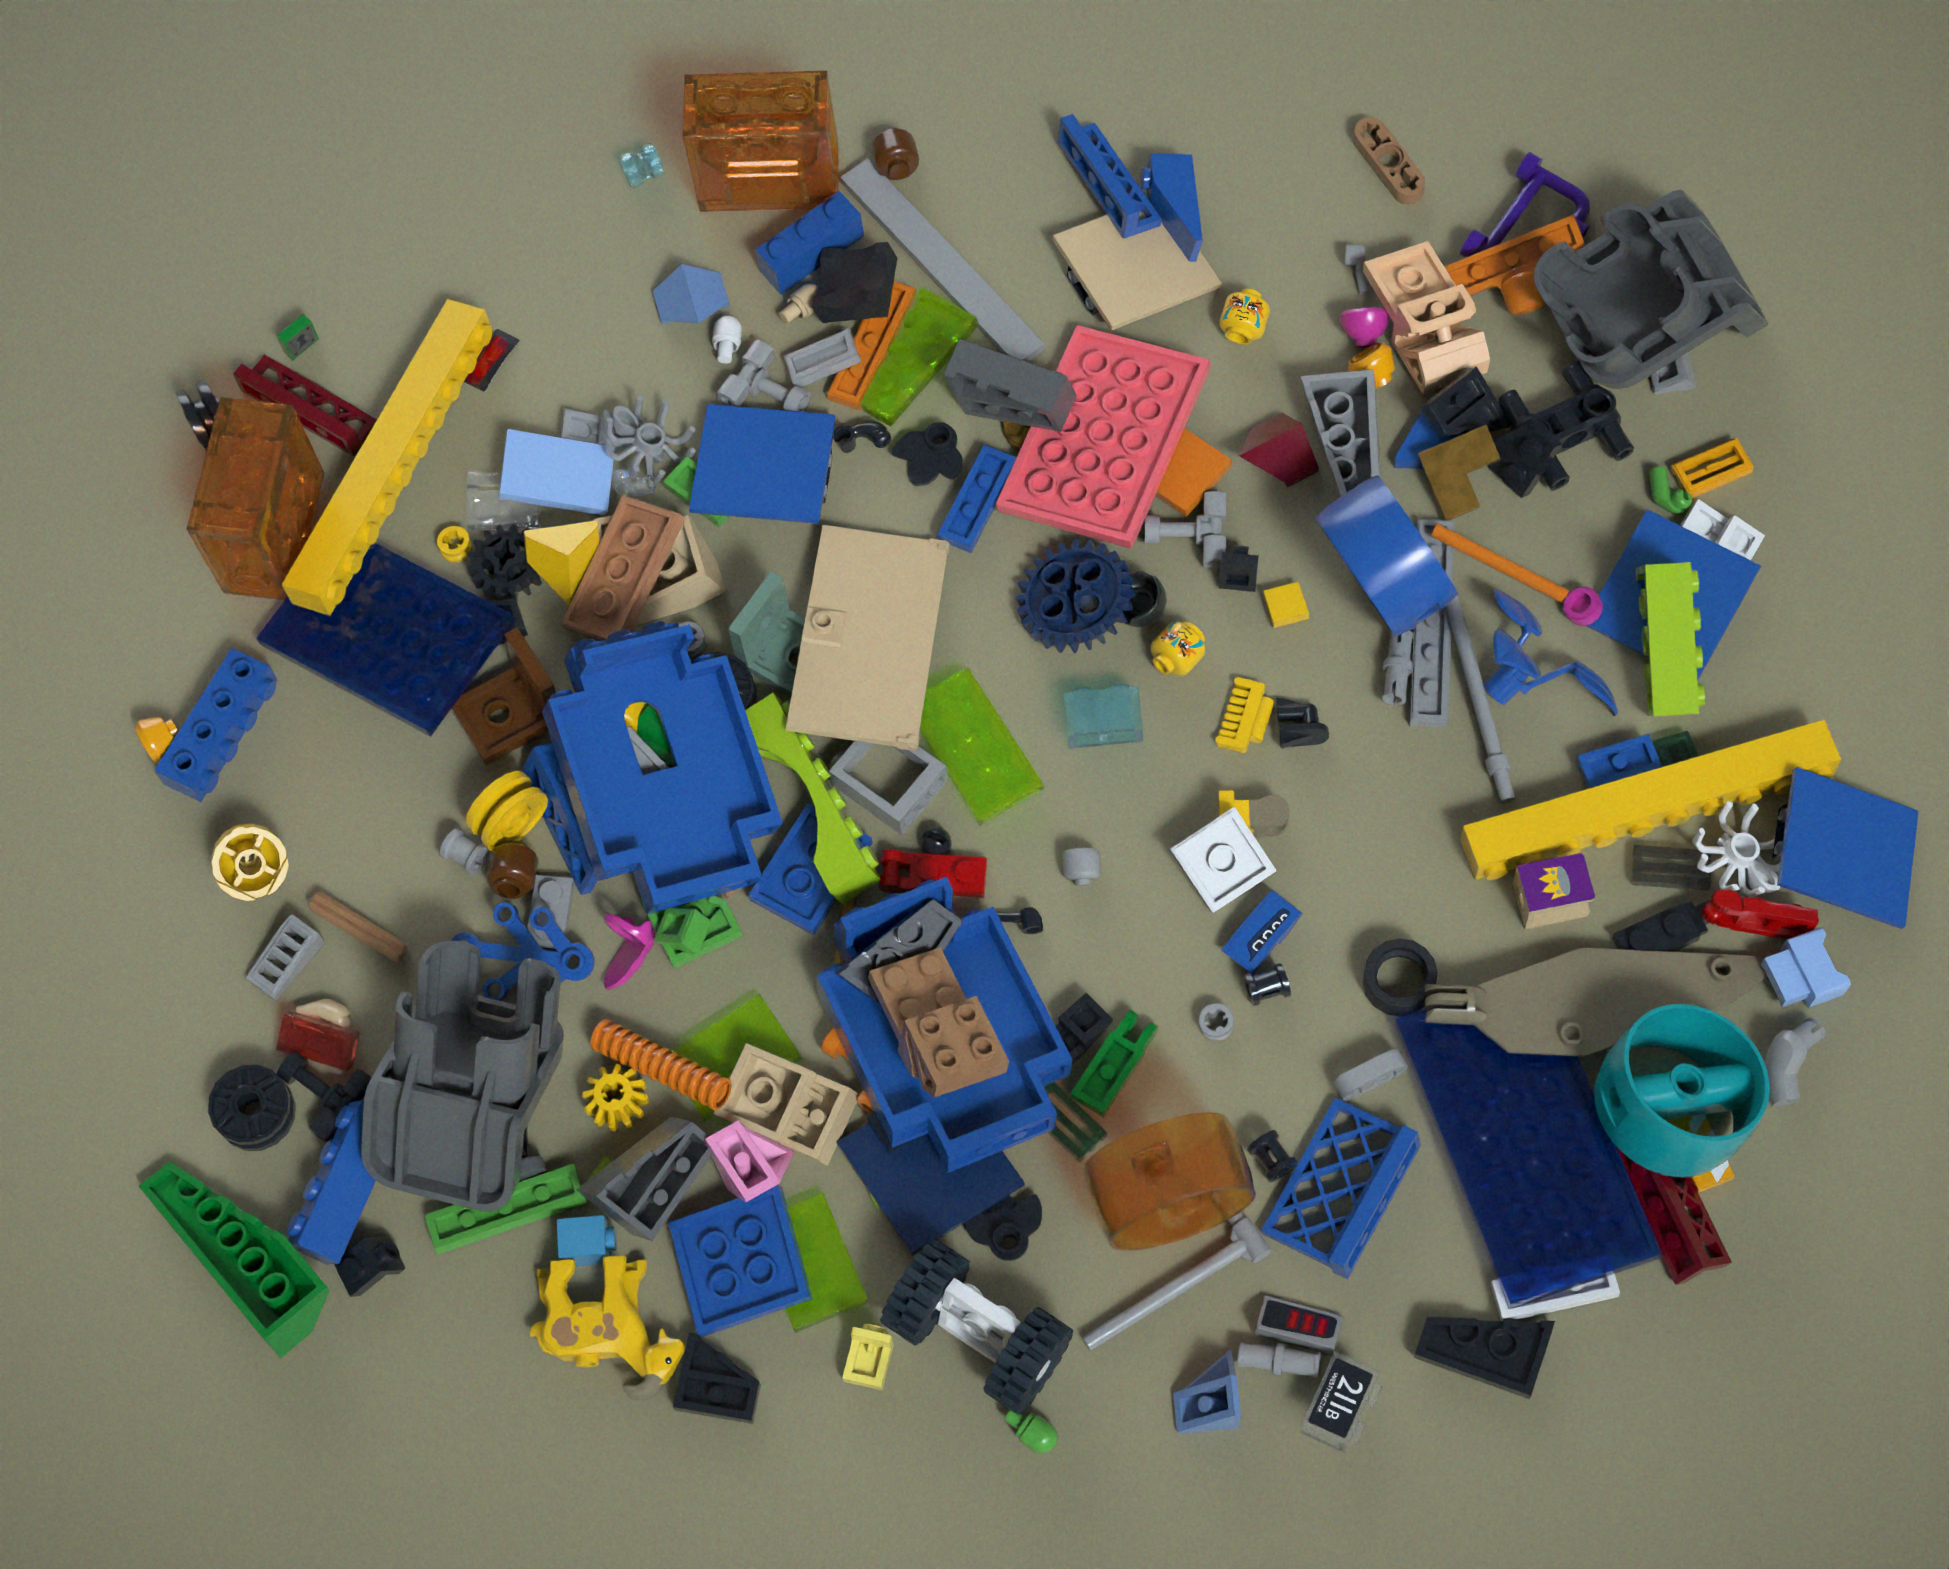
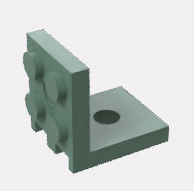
(768, 635)

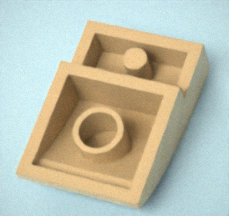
(788, 1104)

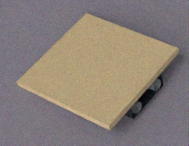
(1132, 274)

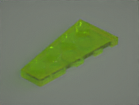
(917, 355)

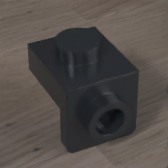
(368, 1264)

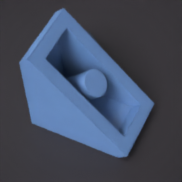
(690, 295)
(1209, 1400)

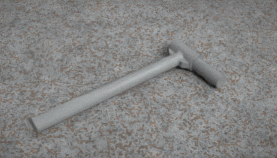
(1245, 1243)

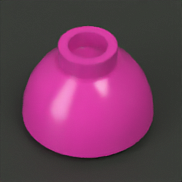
(1364, 325)

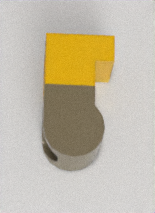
(1263, 817)

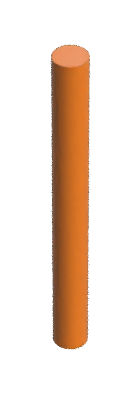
(1500, 563)

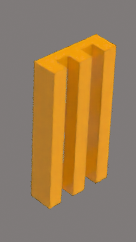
(1685, 481)

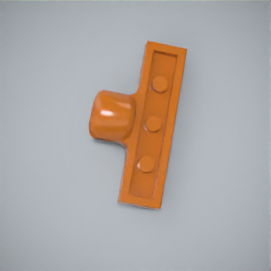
(1513, 265)

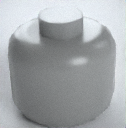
(1081, 865)

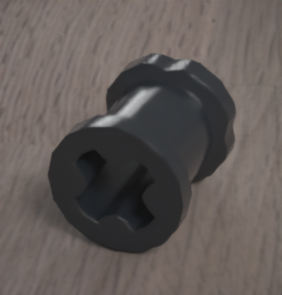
(1267, 984)
(1260, 1149)

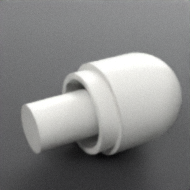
(726, 337)

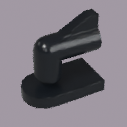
(1304, 734)

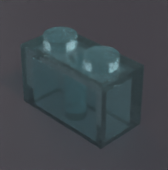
(1103, 716)

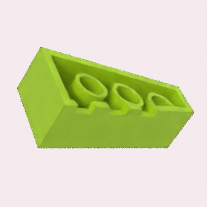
(1671, 638)

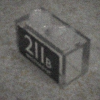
(1341, 1402)

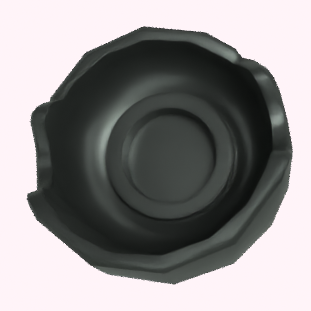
(1148, 602)

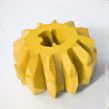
(616, 1110)

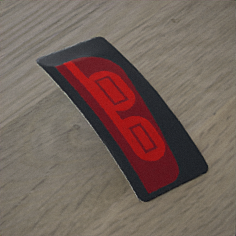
(491, 359)

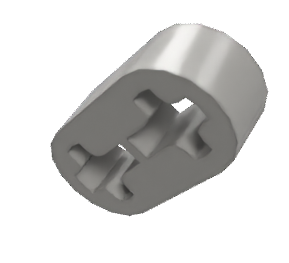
(1370, 1074)

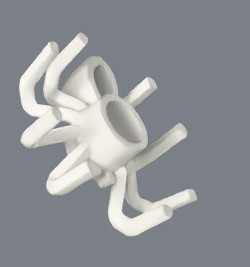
(1740, 853)

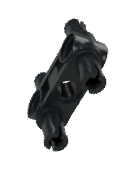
(1573, 420)

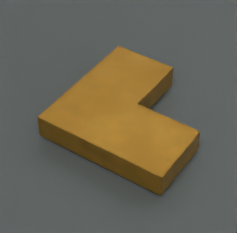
(1448, 470)

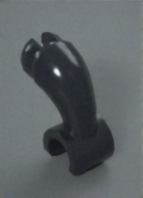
(871, 430)

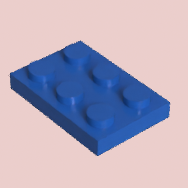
(791, 880)

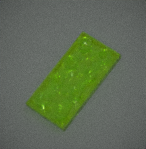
(976, 747)

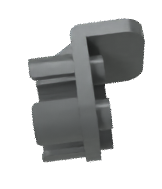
(1645, 290)
(461, 1081)

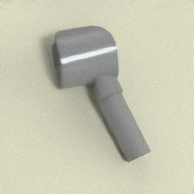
(1356, 257)

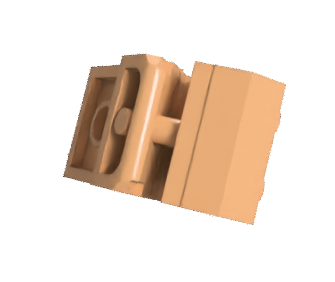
(1427, 316)

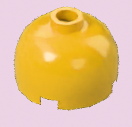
(254, 875)

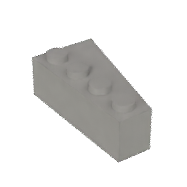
(1346, 424)

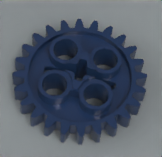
(1107, 593)

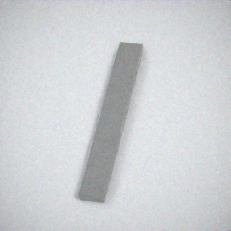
(942, 262)

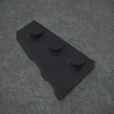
(1491, 1352)

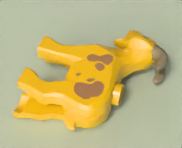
(605, 1328)

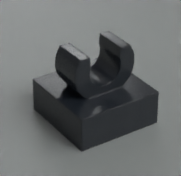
(1238, 570)

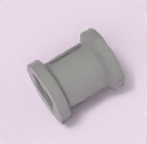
(464, 851)

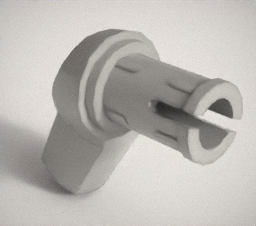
(1785, 1059)

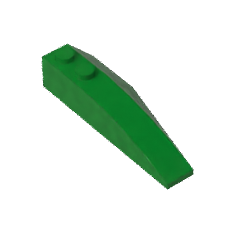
(243, 1256)

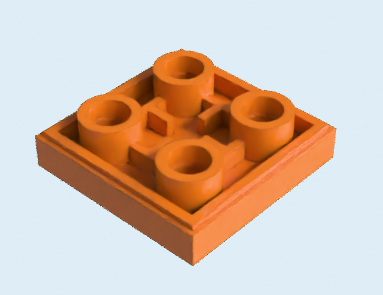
(1191, 473)

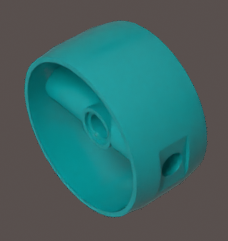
(1636, 1106)

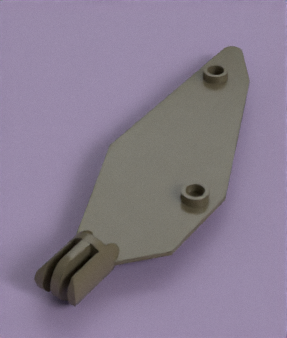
(1589, 996)

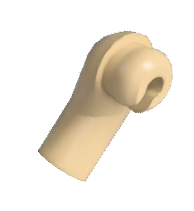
(327, 1010)

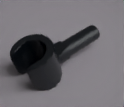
(1028, 917)

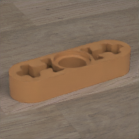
(1389, 146)

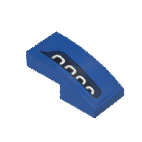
(1262, 931)

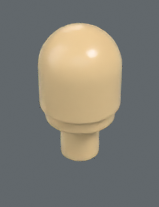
(799, 303)

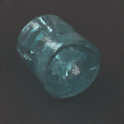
(648, 162)

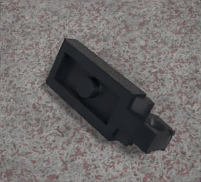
(1666, 930)

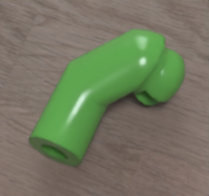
(1666, 497)

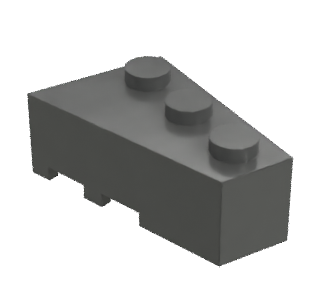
(1008, 388)
(650, 1177)

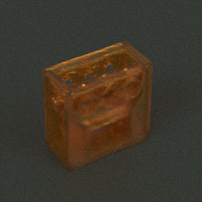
(760, 142)
(255, 497)

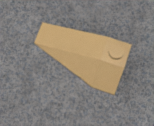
(686, 578)

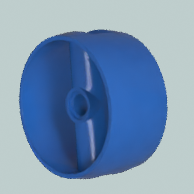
(1387, 555)

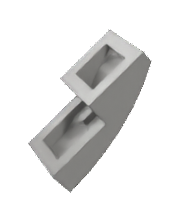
(588, 428)

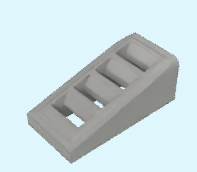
(274, 950)

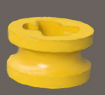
(459, 553)

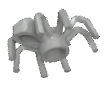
(646, 439)

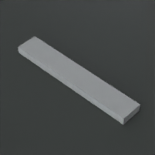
(1432, 646)

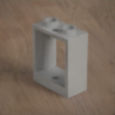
(909, 805)

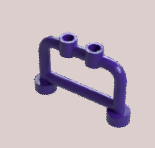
(1534, 177)

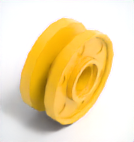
(506, 810)

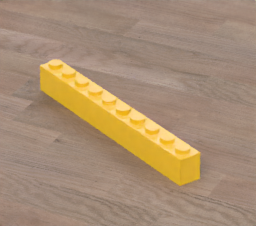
(388, 458)
(1647, 800)

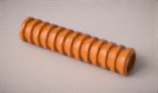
(661, 1064)

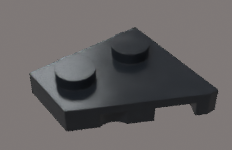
(1525, 456)

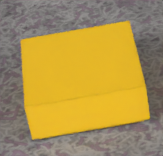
(1286, 604)

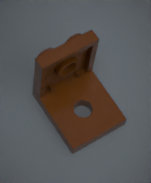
(519, 691)

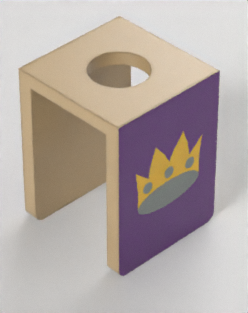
(1553, 890)

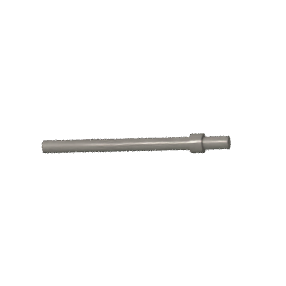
(1497, 762)

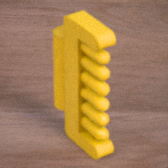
(1253, 718)

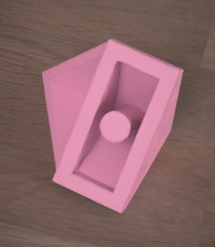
(747, 1160)

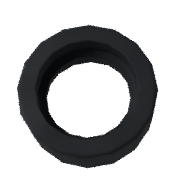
(1404, 949)

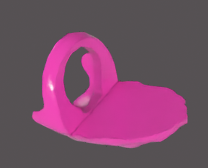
(632, 952)

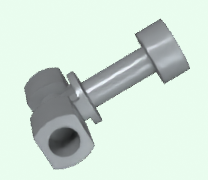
(754, 379)
(1206, 529)

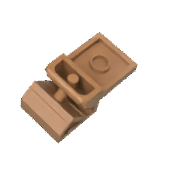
(938, 1030)

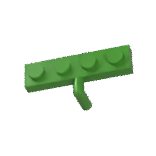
(530, 1202)

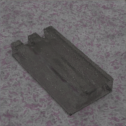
(1669, 881)

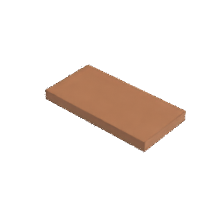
(623, 569)

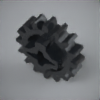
(497, 552)

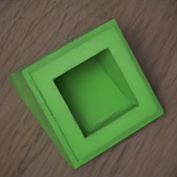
(683, 929)

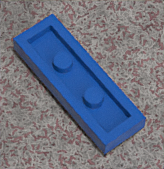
(976, 499)

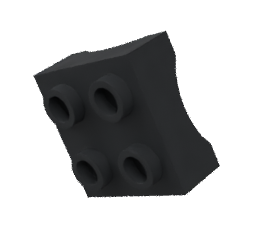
(855, 283)

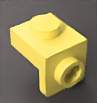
(868, 1356)

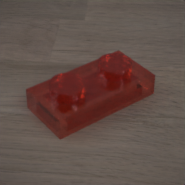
(318, 1040)

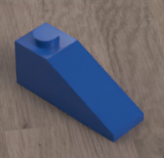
(1173, 194)

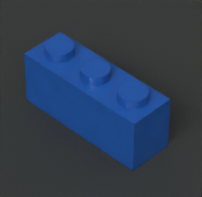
(798, 248)

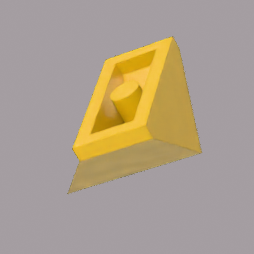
(562, 554)

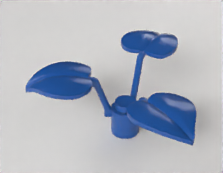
(1518, 666)

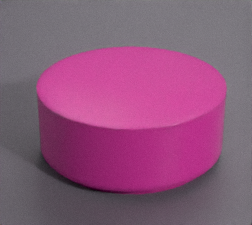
(1582, 606)

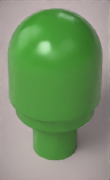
(1033, 1431)

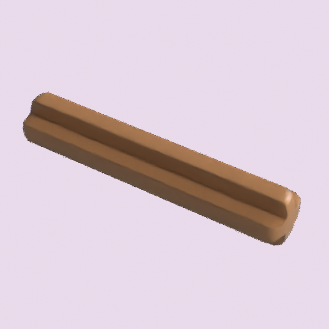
(358, 927)

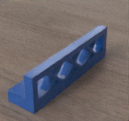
(1103, 182)
(562, 818)

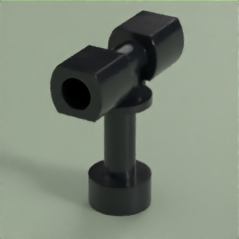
(333, 1097)

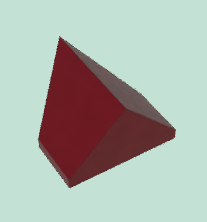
(1280, 449)

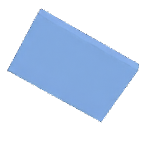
(556, 472)

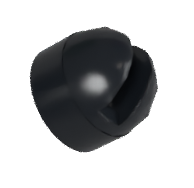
(932, 846)

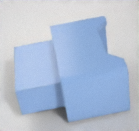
(1805, 971)

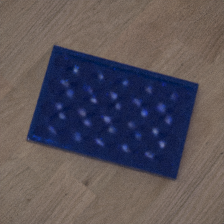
(394, 638)

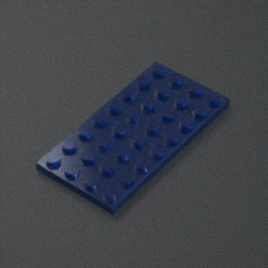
(1529, 1160)

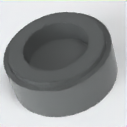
(531, 1167)

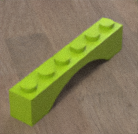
(839, 855)

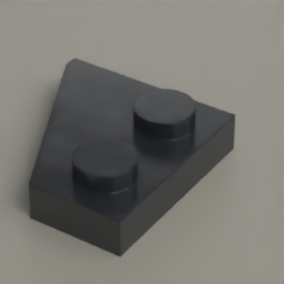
(1464, 406)
(714, 1385)

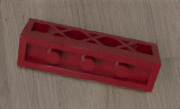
(312, 418)
(1674, 1230)

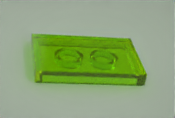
(724, 1041)
(826, 1263)

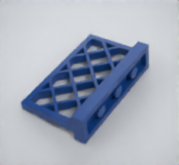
(1372, 1201)

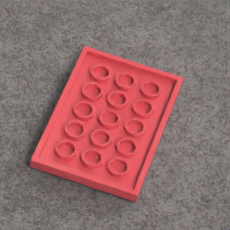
(1114, 443)

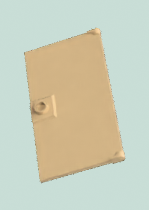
(868, 637)

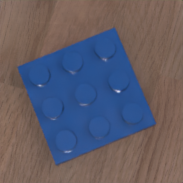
(740, 1261)

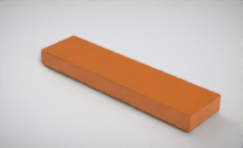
(873, 343)

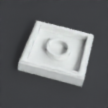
(1223, 859)

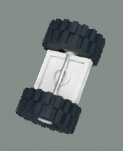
(935, 1295)

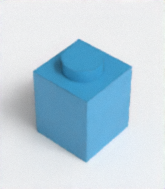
(585, 1239)

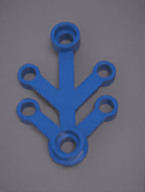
(530, 949)

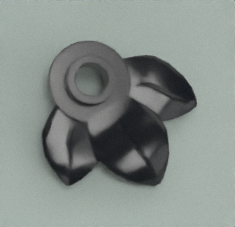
(927, 458)
(1007, 1220)

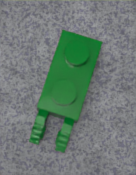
(1112, 1066)

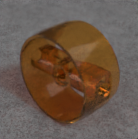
(1169, 1181)

